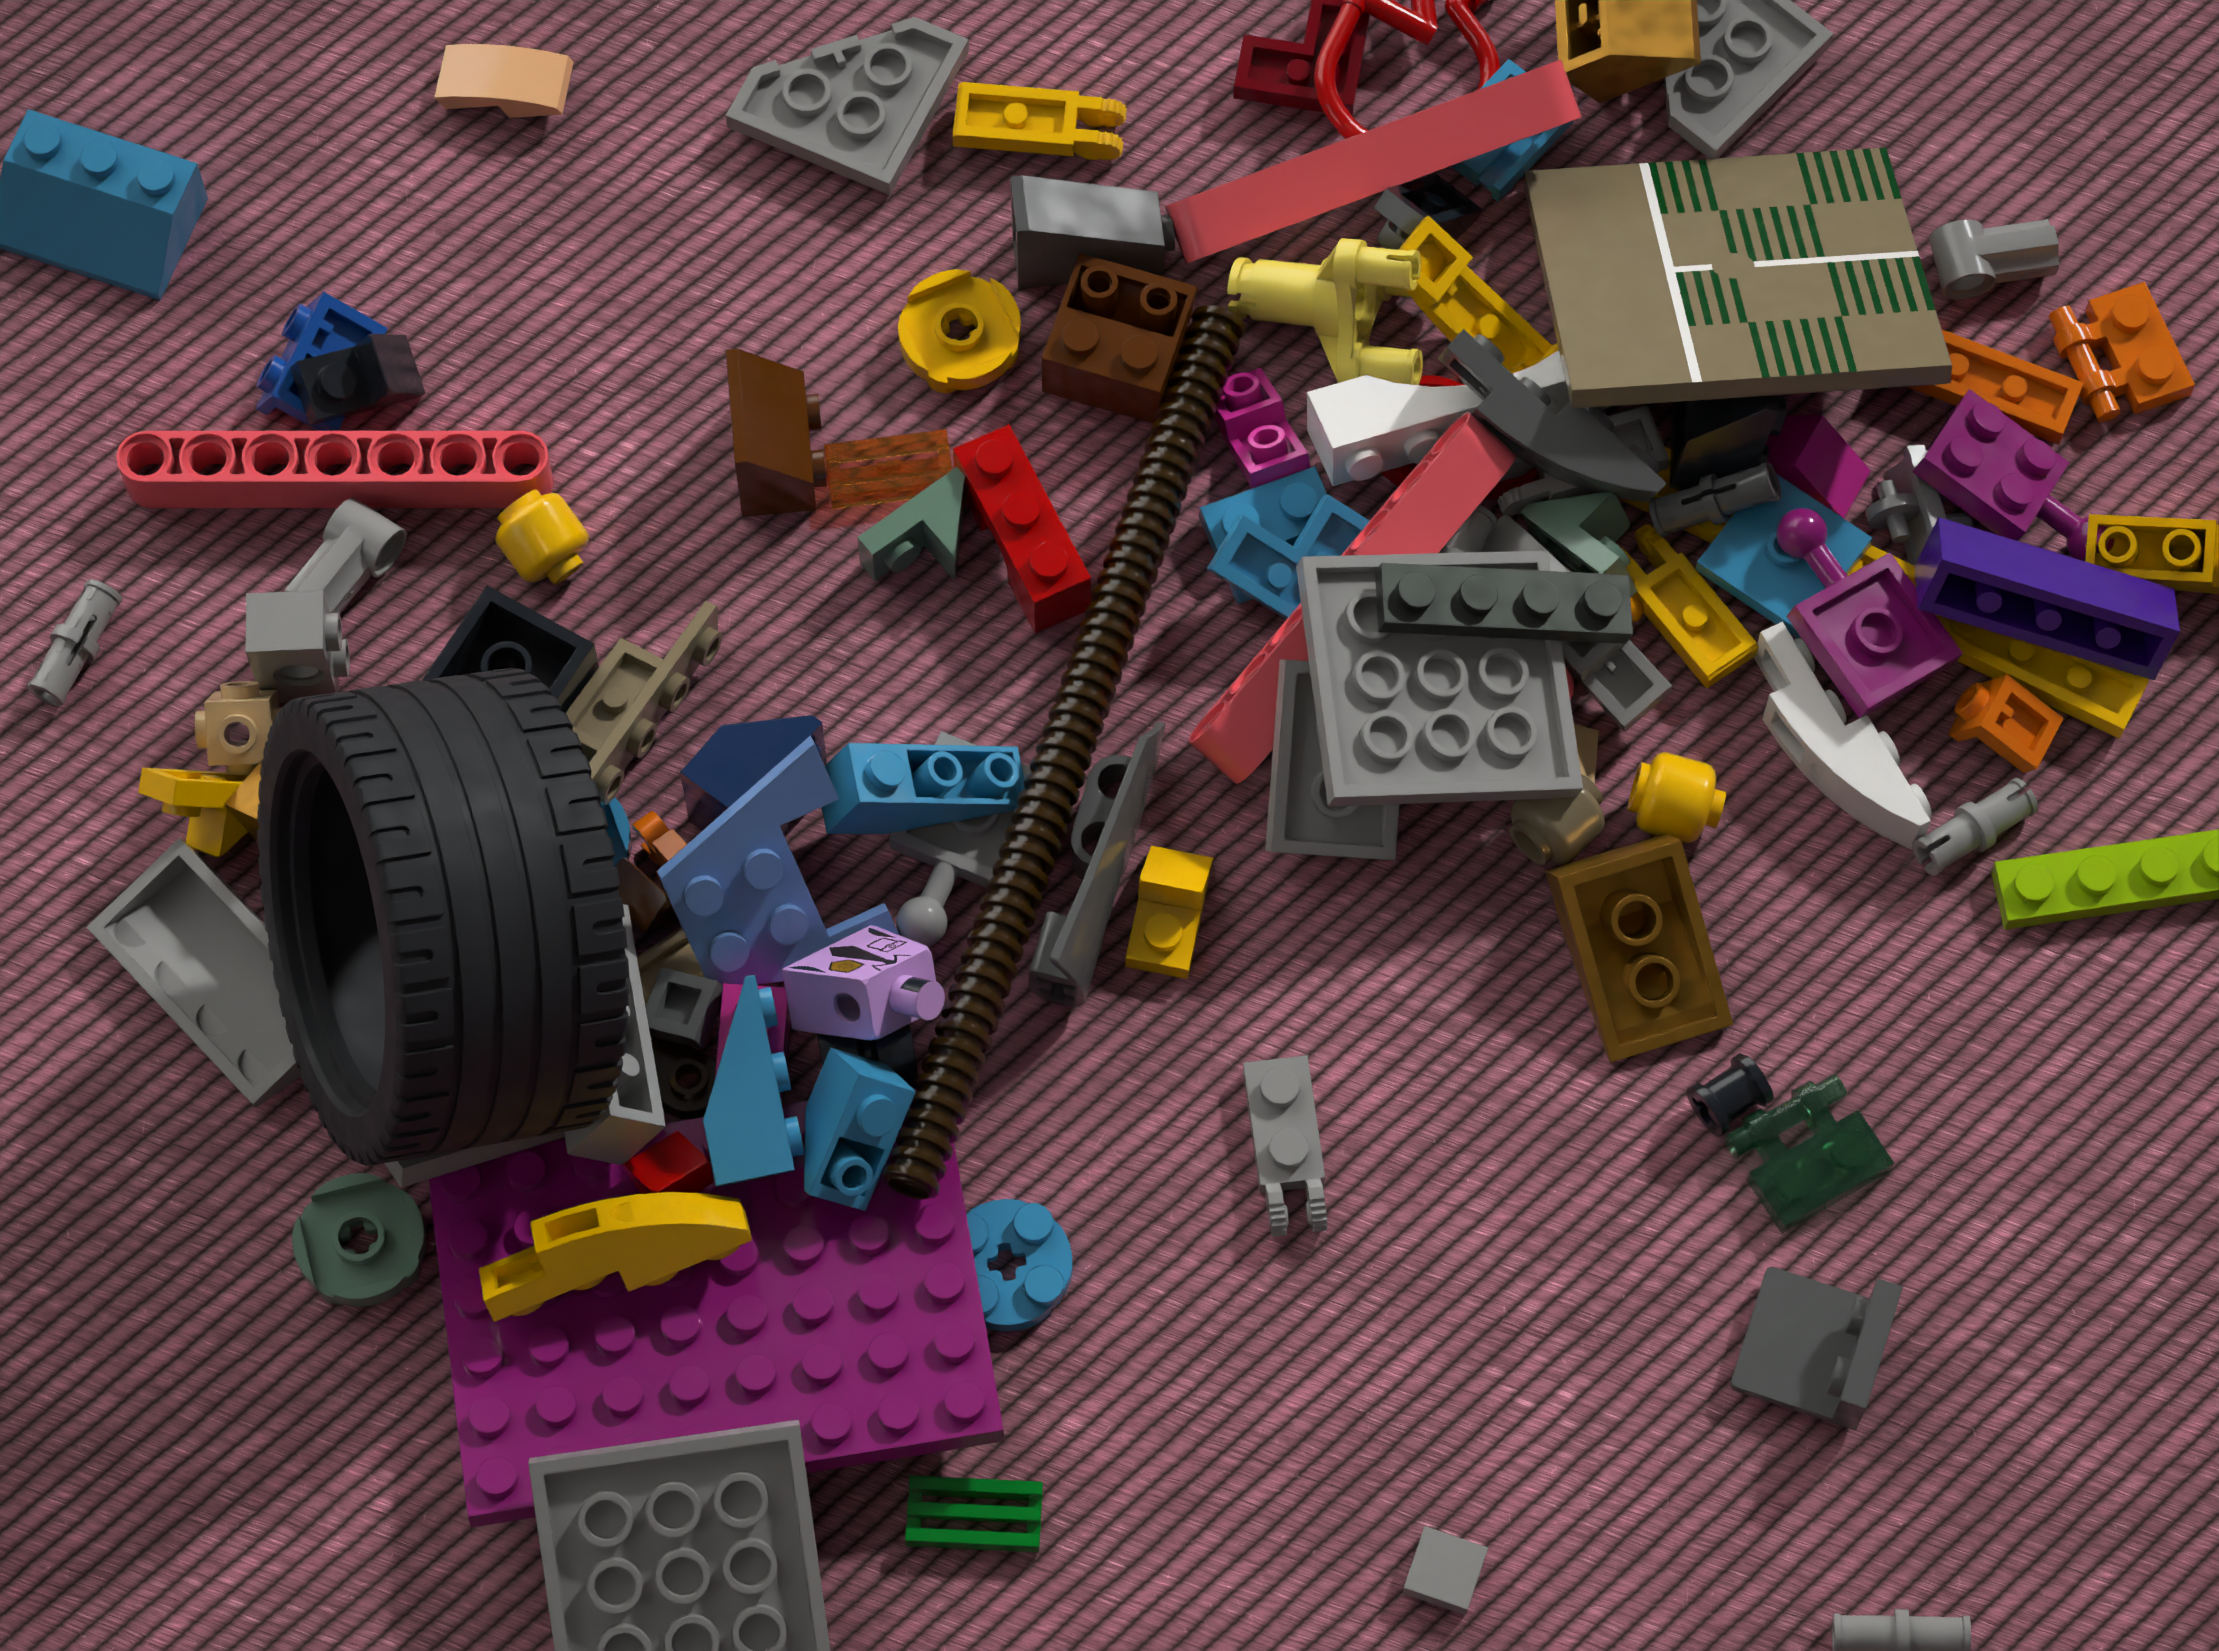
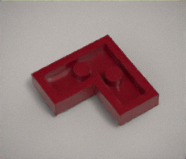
(1284, 70)

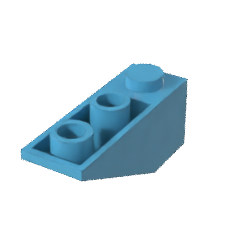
(919, 785)
(745, 1111)

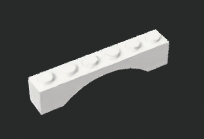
(1383, 424)

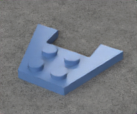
(742, 886)

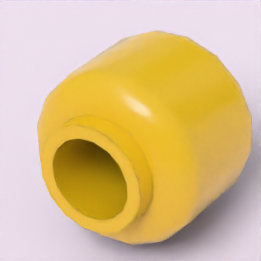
(542, 537)
(1675, 797)

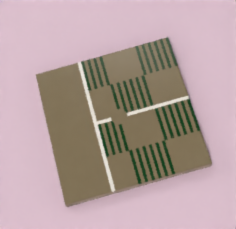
(1734, 278)

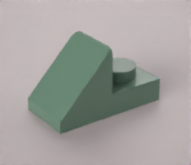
(928, 520)
(1582, 532)

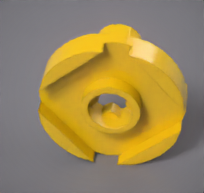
(964, 363)

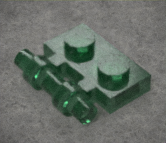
(1819, 1169)

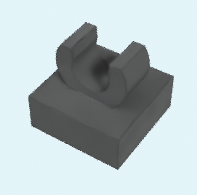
(683, 1007)

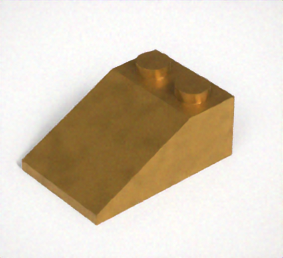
(1640, 946)

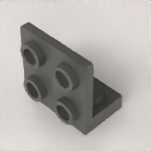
(1815, 1346)

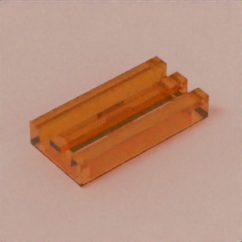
(885, 447)

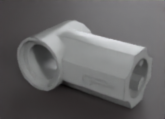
(1976, 258)
(353, 548)

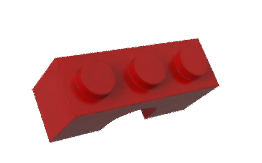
(1034, 543)

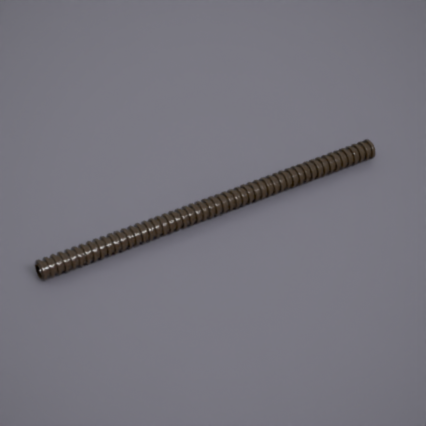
(1063, 755)

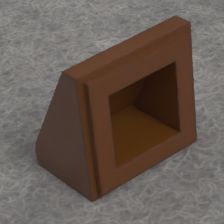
(646, 901)

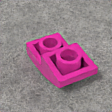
(1257, 429)

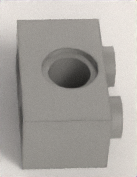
(295, 643)

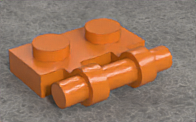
(2136, 345)

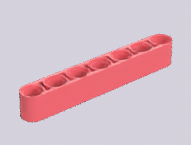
(1373, 161)
(312, 452)
(1412, 521)

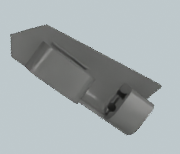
(1072, 943)

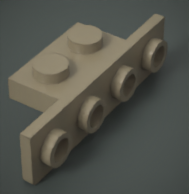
(630, 695)

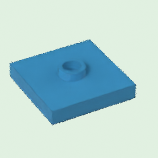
(1759, 573)

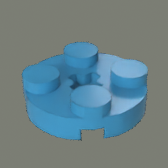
(1039, 1284)

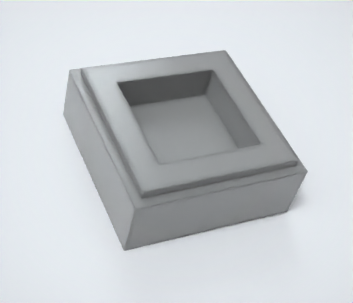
(1445, 1570)

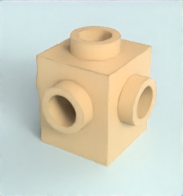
(236, 703)

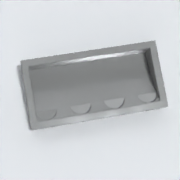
(205, 966)

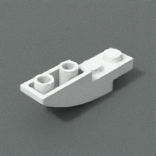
(1845, 762)

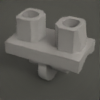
(1909, 505)

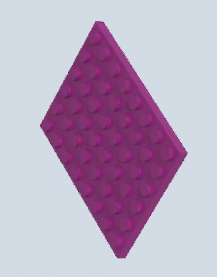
(821, 1319)

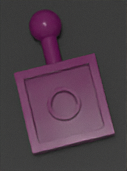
(2000, 474)
(1864, 622)

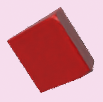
(670, 1167)

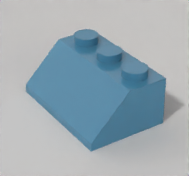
(97, 204)

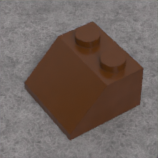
(773, 436)

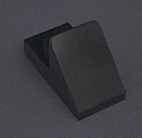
(1414, 200)
(357, 378)

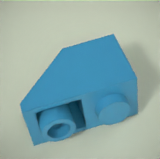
(852, 1127)

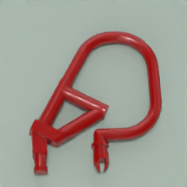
(1417, 23)

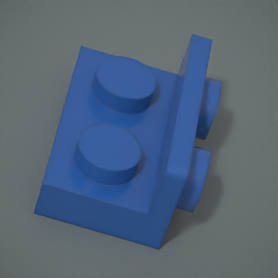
(312, 331)

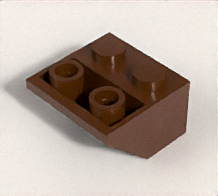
(1116, 337)

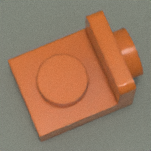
(2007, 721)

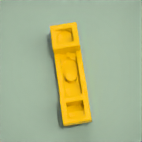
(1461, 300)

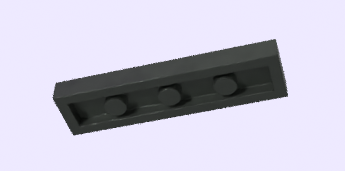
(1503, 603)

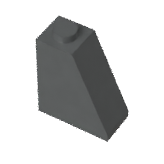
(1066, 218)

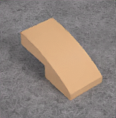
(511, 77)

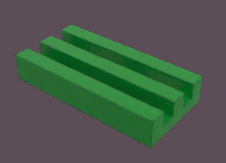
(979, 1489)

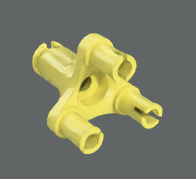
(1336, 300)

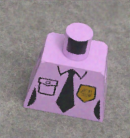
(863, 986)

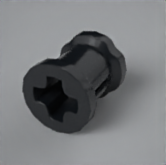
(1730, 1094)

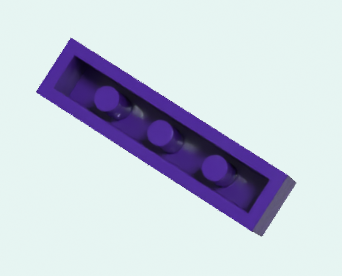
(2046, 598)

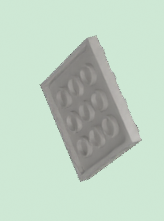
(1427, 711)
(682, 1544)

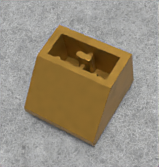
(1625, 43)

